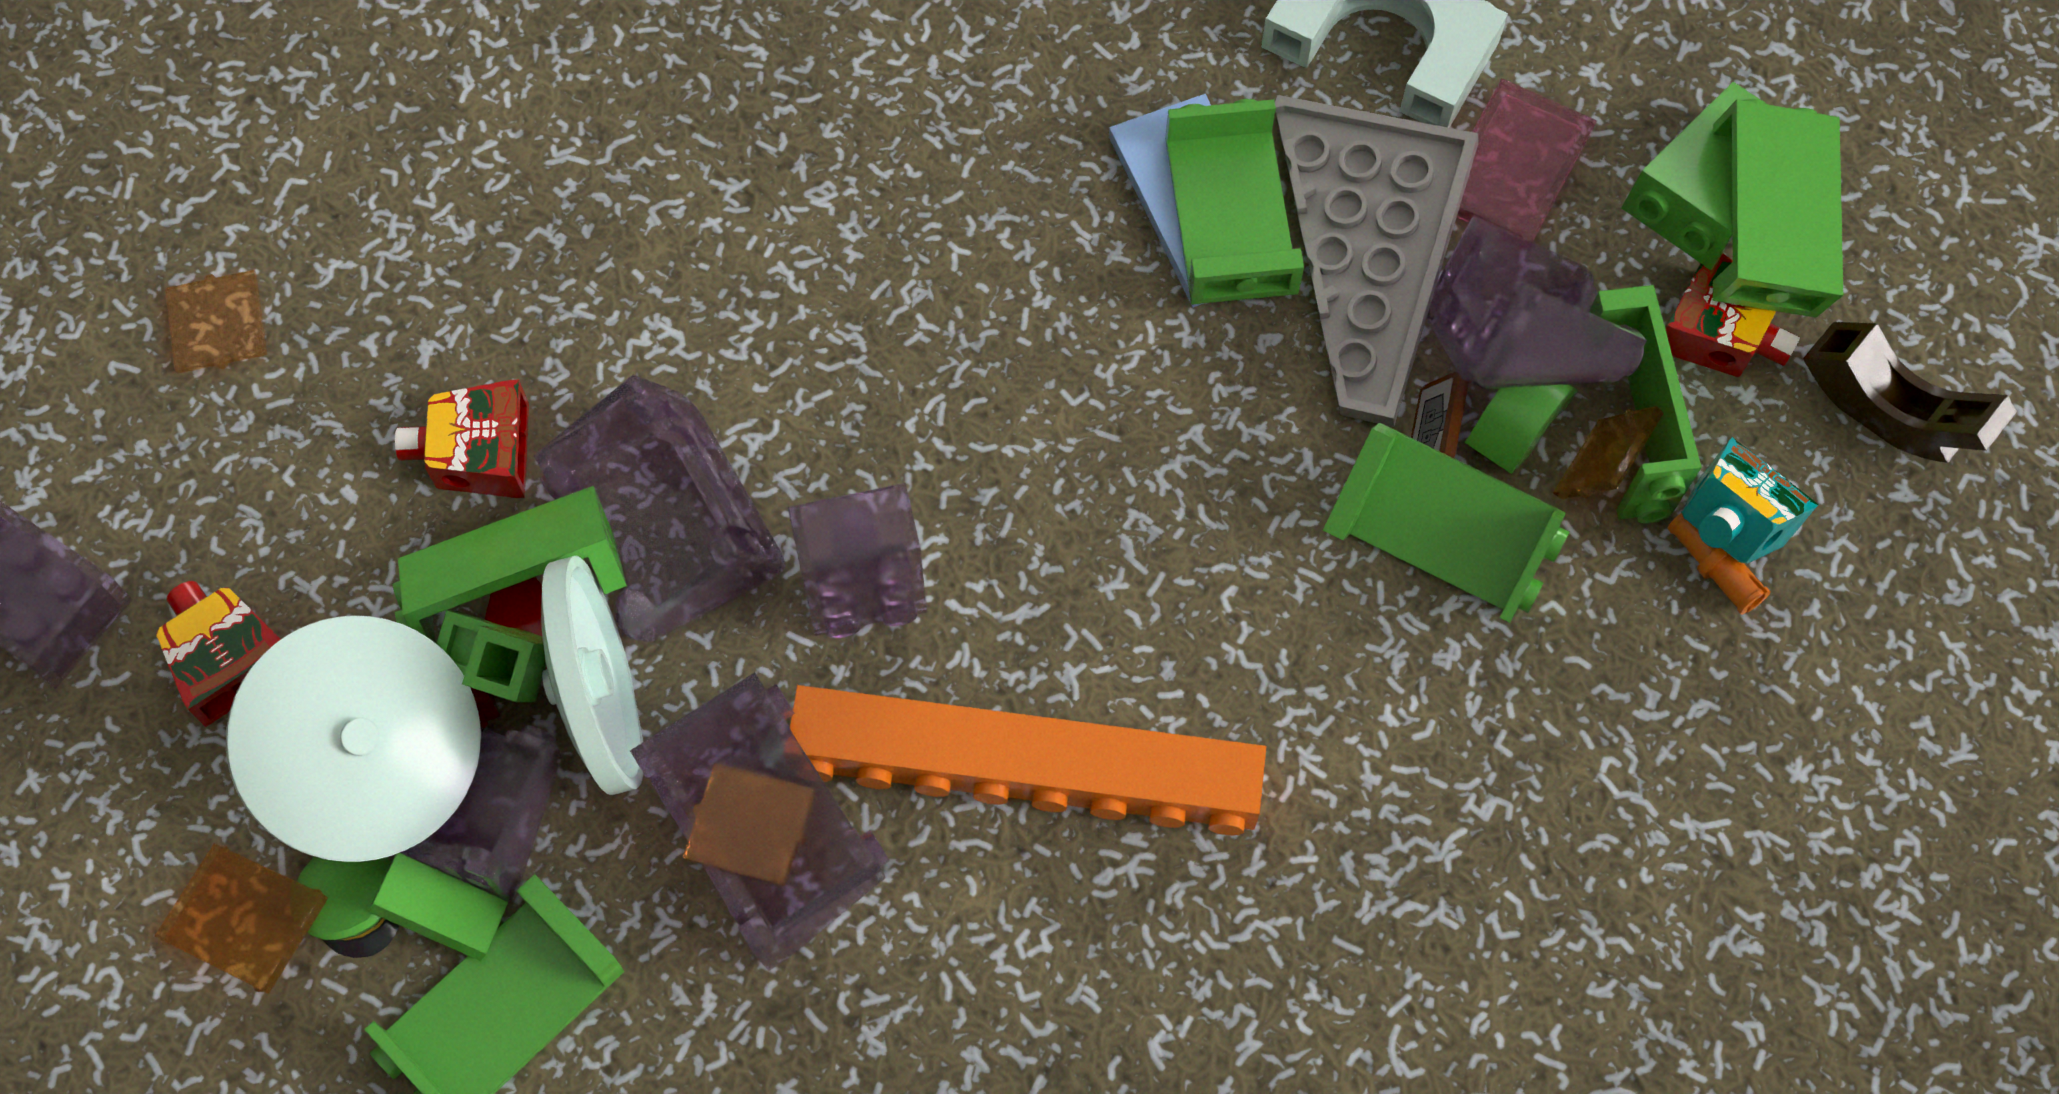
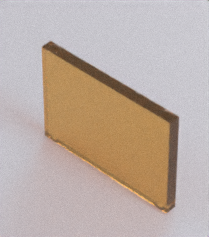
(241, 918)

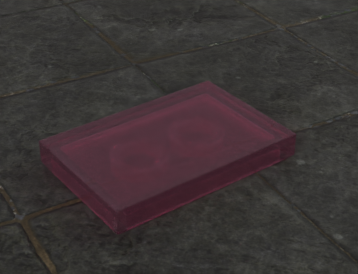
(1522, 159)

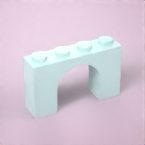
(1455, 32)

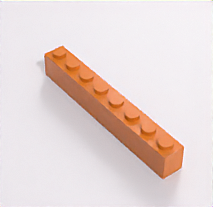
(1030, 759)

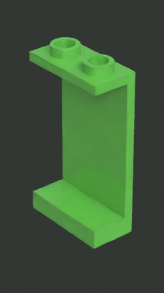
(1689, 186)
(1231, 202)
(1783, 209)
(1671, 446)
(1448, 520)
(504, 556)
(499, 1010)

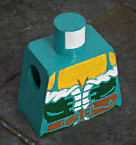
(1745, 505)

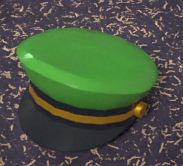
(345, 917)

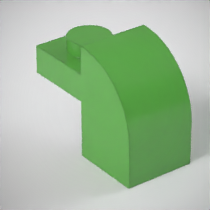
(1517, 422)
(494, 656)

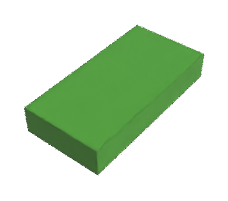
(438, 906)

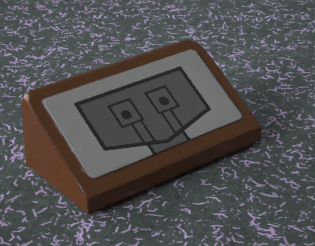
(1441, 413)

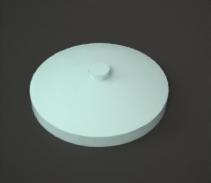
(589, 674)
(353, 739)

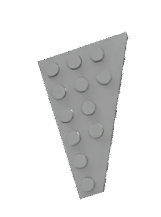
(1375, 230)

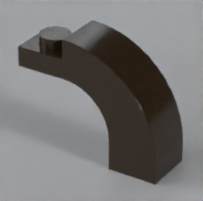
(1878, 391)

